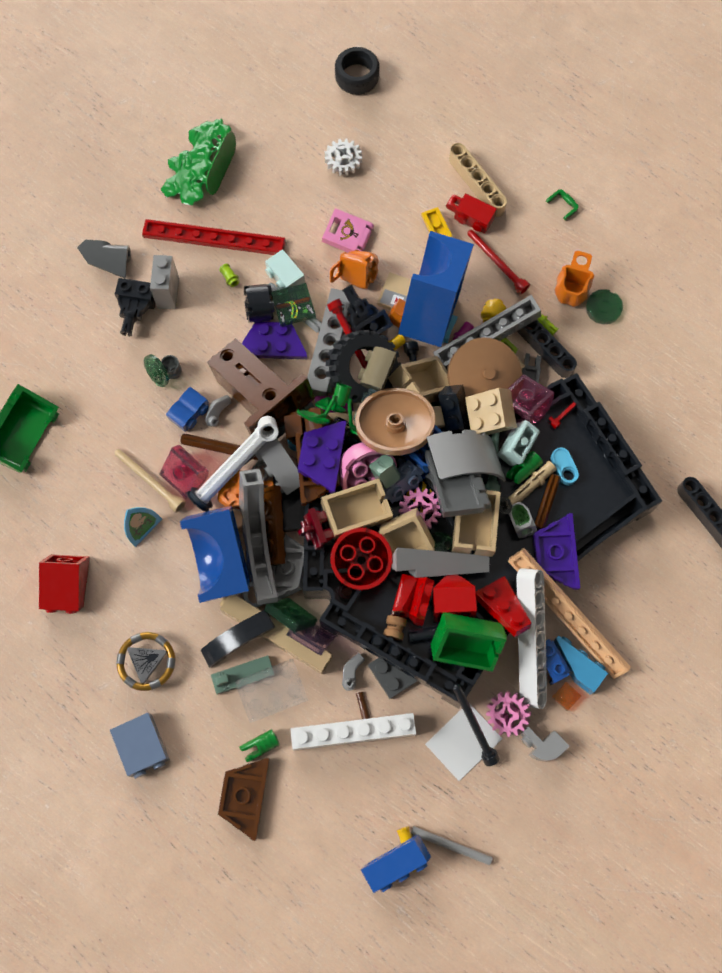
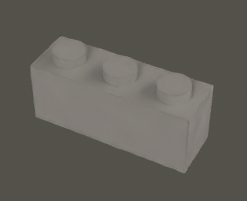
(279, 465)

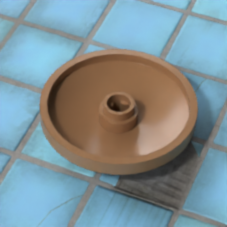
(483, 366)
(395, 421)

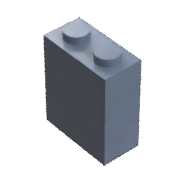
(139, 745)

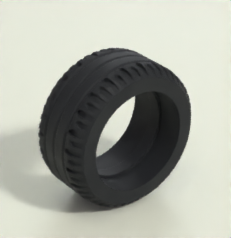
(357, 56)

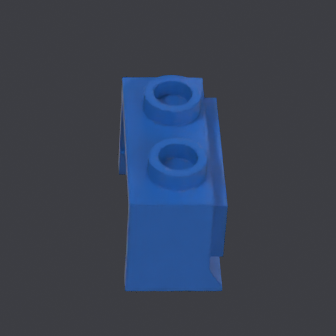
(555, 663)

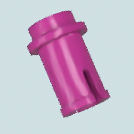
(467, 326)

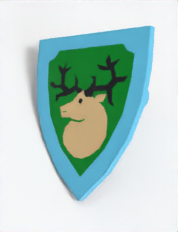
(139, 523)

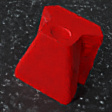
(413, 598)

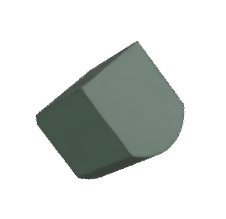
(385, 470)

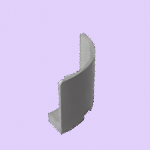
(464, 454)

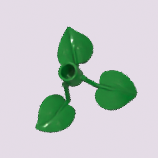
(339, 399)

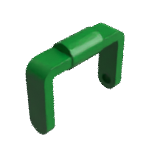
(568, 199)

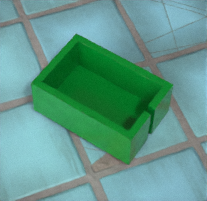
(468, 641)

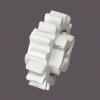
(343, 157)

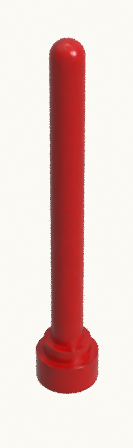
(521, 285)
(336, 308)

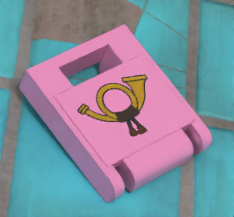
(351, 234)

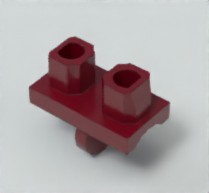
(312, 528)

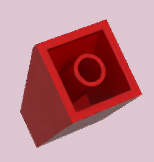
(63, 583)

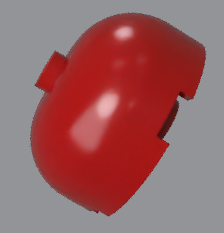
(366, 544)

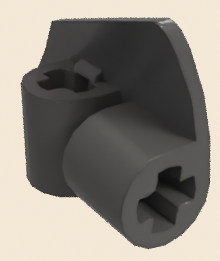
(106, 256)

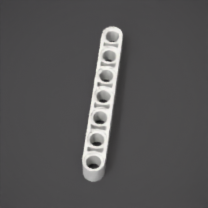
(533, 641)

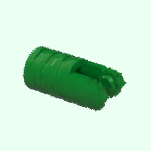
(524, 470)
(264, 743)

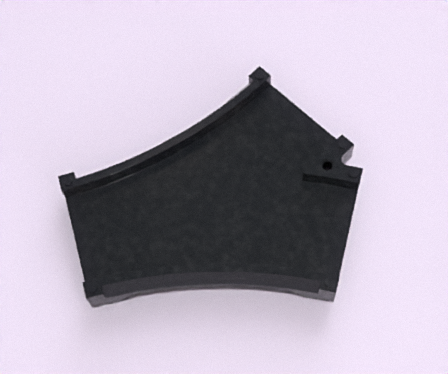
(602, 500)

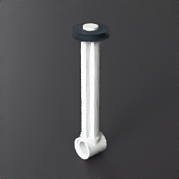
(202, 496)

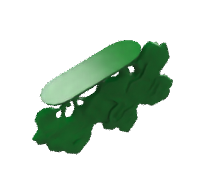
(193, 164)

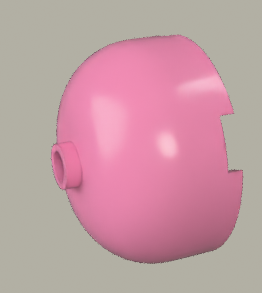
(355, 465)

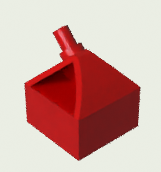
(453, 596)

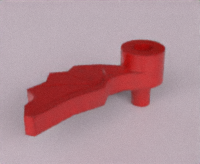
(556, 423)

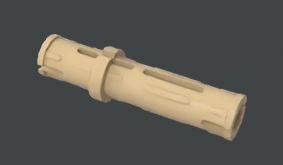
(536, 479)

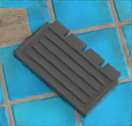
(460, 493)

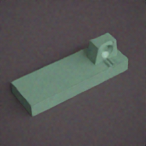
(226, 679)

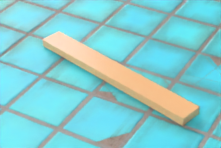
(574, 619)

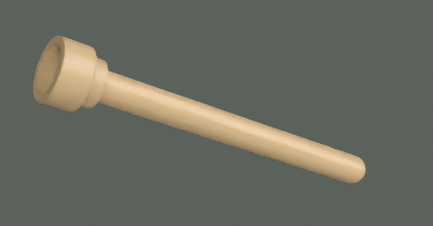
(176, 502)

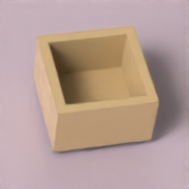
(491, 411)
(407, 532)

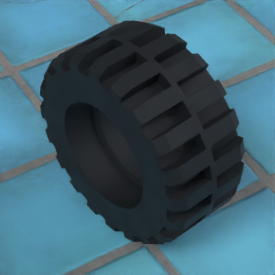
(342, 353)

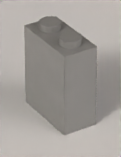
(164, 282)

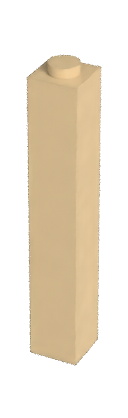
(241, 610)

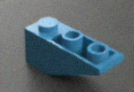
(582, 670)

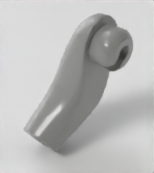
(215, 409)
(349, 671)

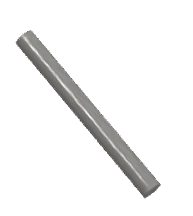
(452, 845)

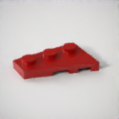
(504, 606)

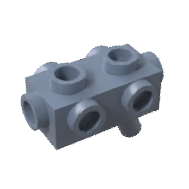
(409, 480)

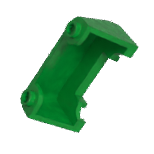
(22, 425)

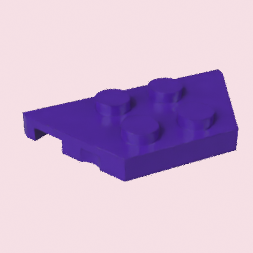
(274, 342)
(322, 454)
(557, 552)

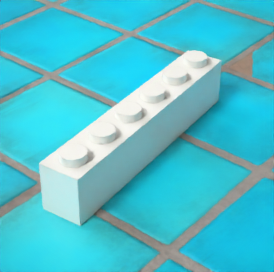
(353, 731)

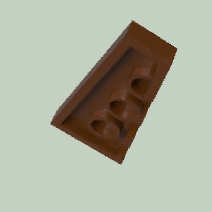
(274, 524)

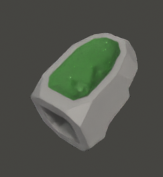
(522, 520)

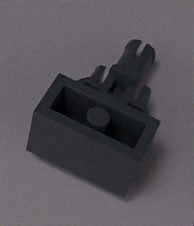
(133, 300)
(365, 315)

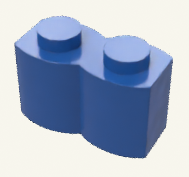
(188, 409)

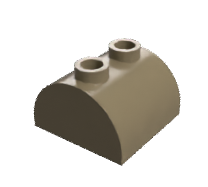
(378, 368)

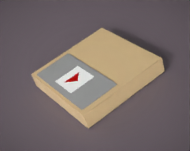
(394, 288)

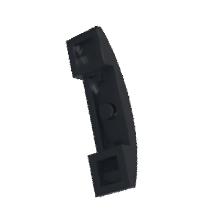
(237, 637)

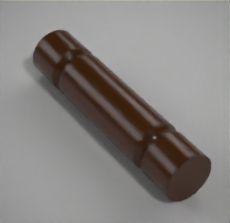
(362, 705)

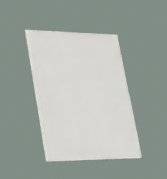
(457, 744)

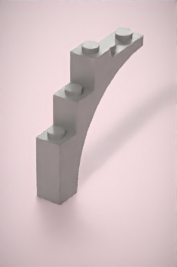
(254, 534)

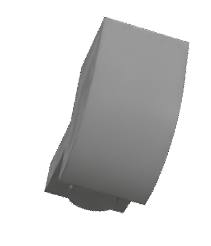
(544, 750)

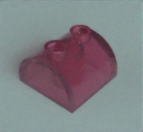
(530, 399)
(183, 471)

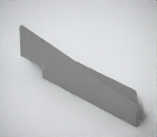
(437, 563)

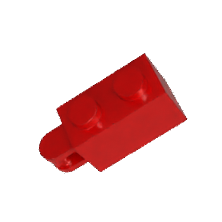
(472, 212)

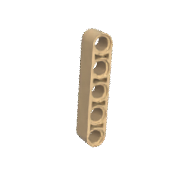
(475, 171)

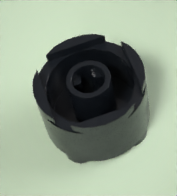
(258, 303)

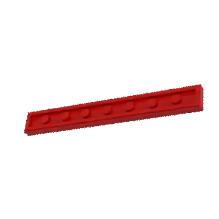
(213, 237)

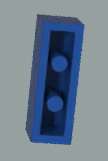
(396, 864)

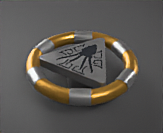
(145, 661)

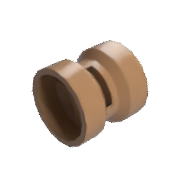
(395, 627)

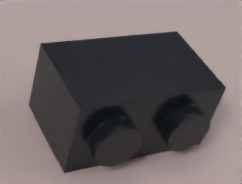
(454, 407)

